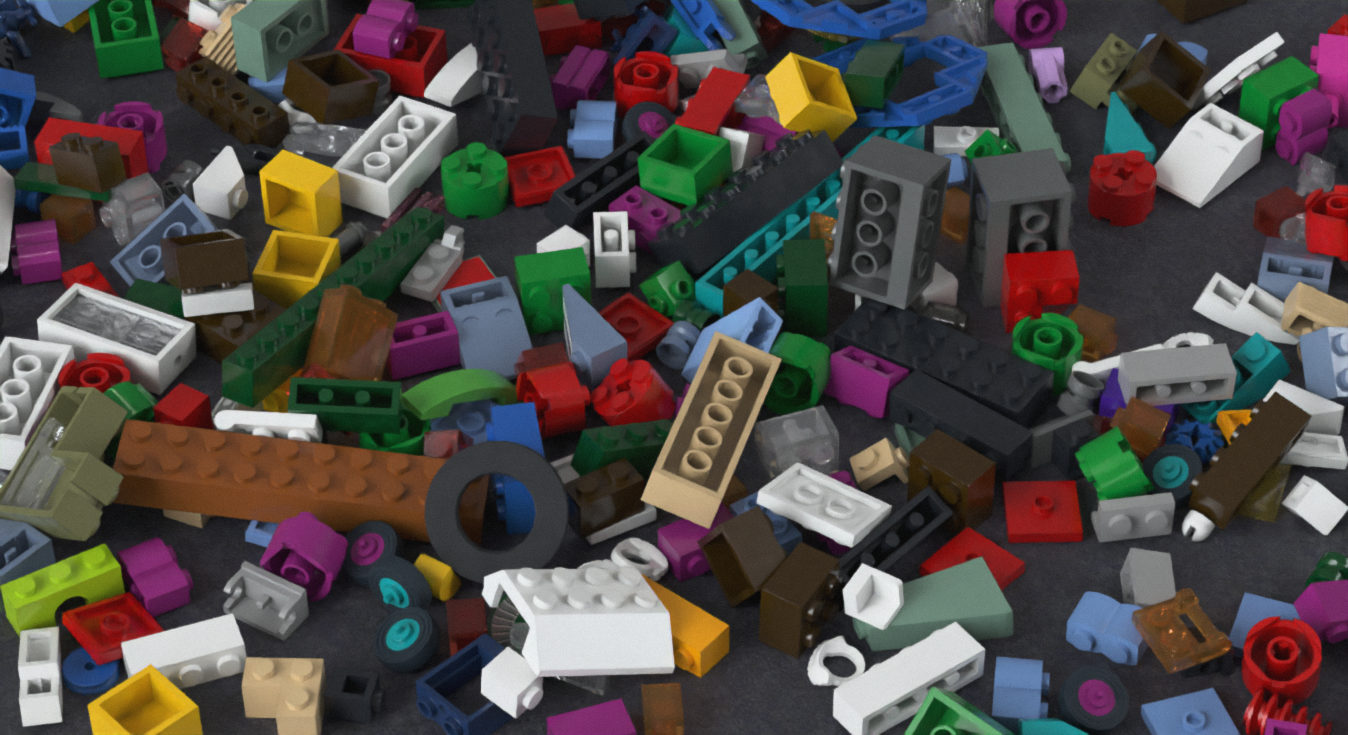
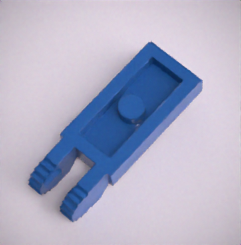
(703, 19)

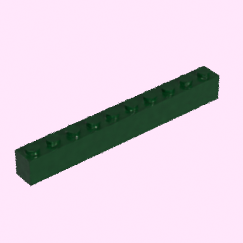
(283, 344)

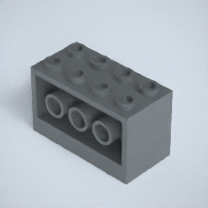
(1015, 207)
(888, 221)

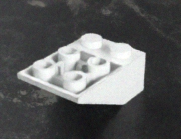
(1208, 155)

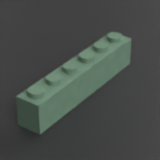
(1016, 103)

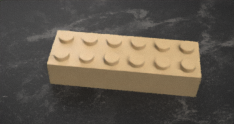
(711, 430)

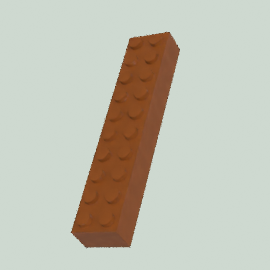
(282, 477)

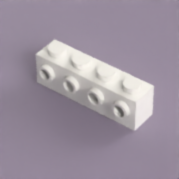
(899, 685)

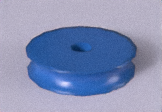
(84, 675)

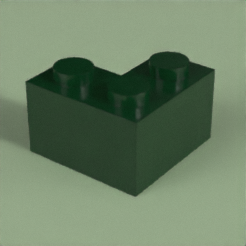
(803, 287)

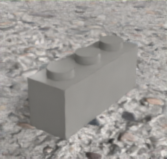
(1177, 375)

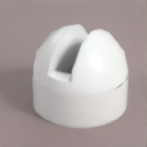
(1197, 524)

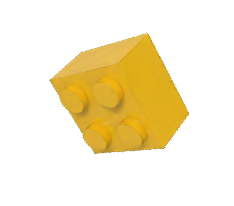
(810, 96)
(301, 195)
(294, 265)
(145, 706)

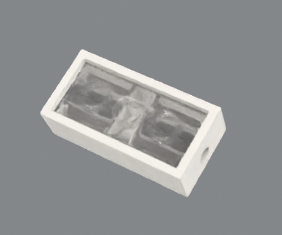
(147, 340)

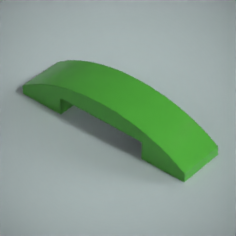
(436, 395)

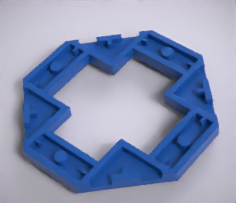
(840, 19)
(956, 83)

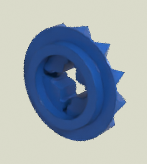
(1209, 439)

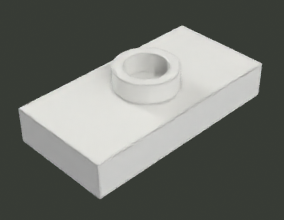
(956, 139)
(1318, 451)

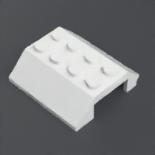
(587, 620)

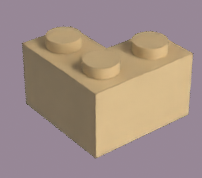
(287, 691)

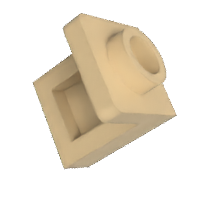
(879, 463)

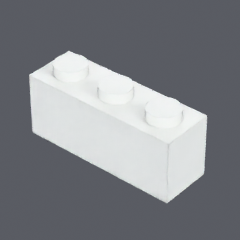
(190, 652)

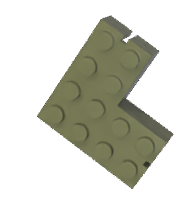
(86, 482)

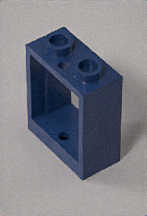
(452, 675)

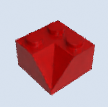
(1037, 285)

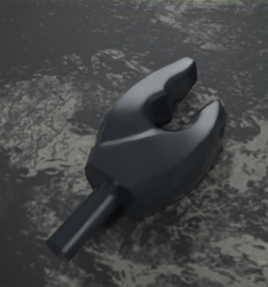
(251, 157)

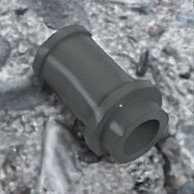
(351, 237)

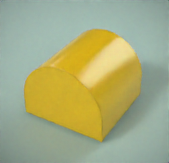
(439, 576)

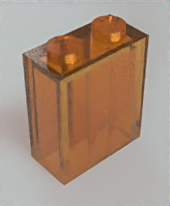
(351, 335)

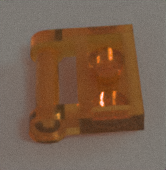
(1172, 639)

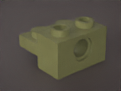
(1103, 71)

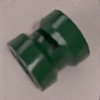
(693, 313)
(1329, 568)

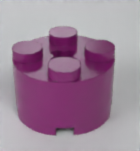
(1030, 21)
(141, 117)
(306, 554)

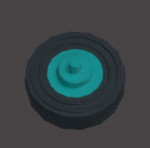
(1173, 470)
(399, 584)
(407, 639)

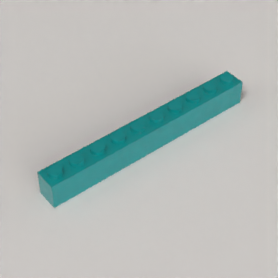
(793, 223)

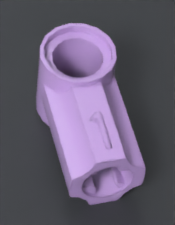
(1048, 70)

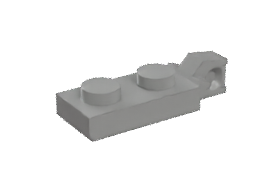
(435, 266)

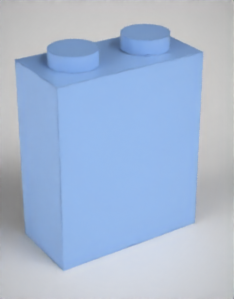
(751, 324)

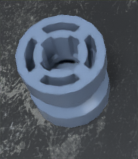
(678, 344)

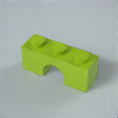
(35, 597)

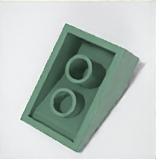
(275, 31)

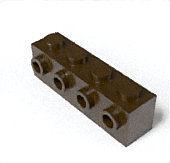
(232, 104)
(1248, 460)

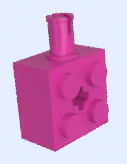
(1331, 64)

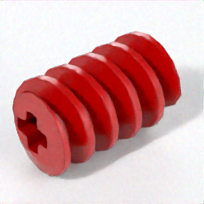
(1259, 710)

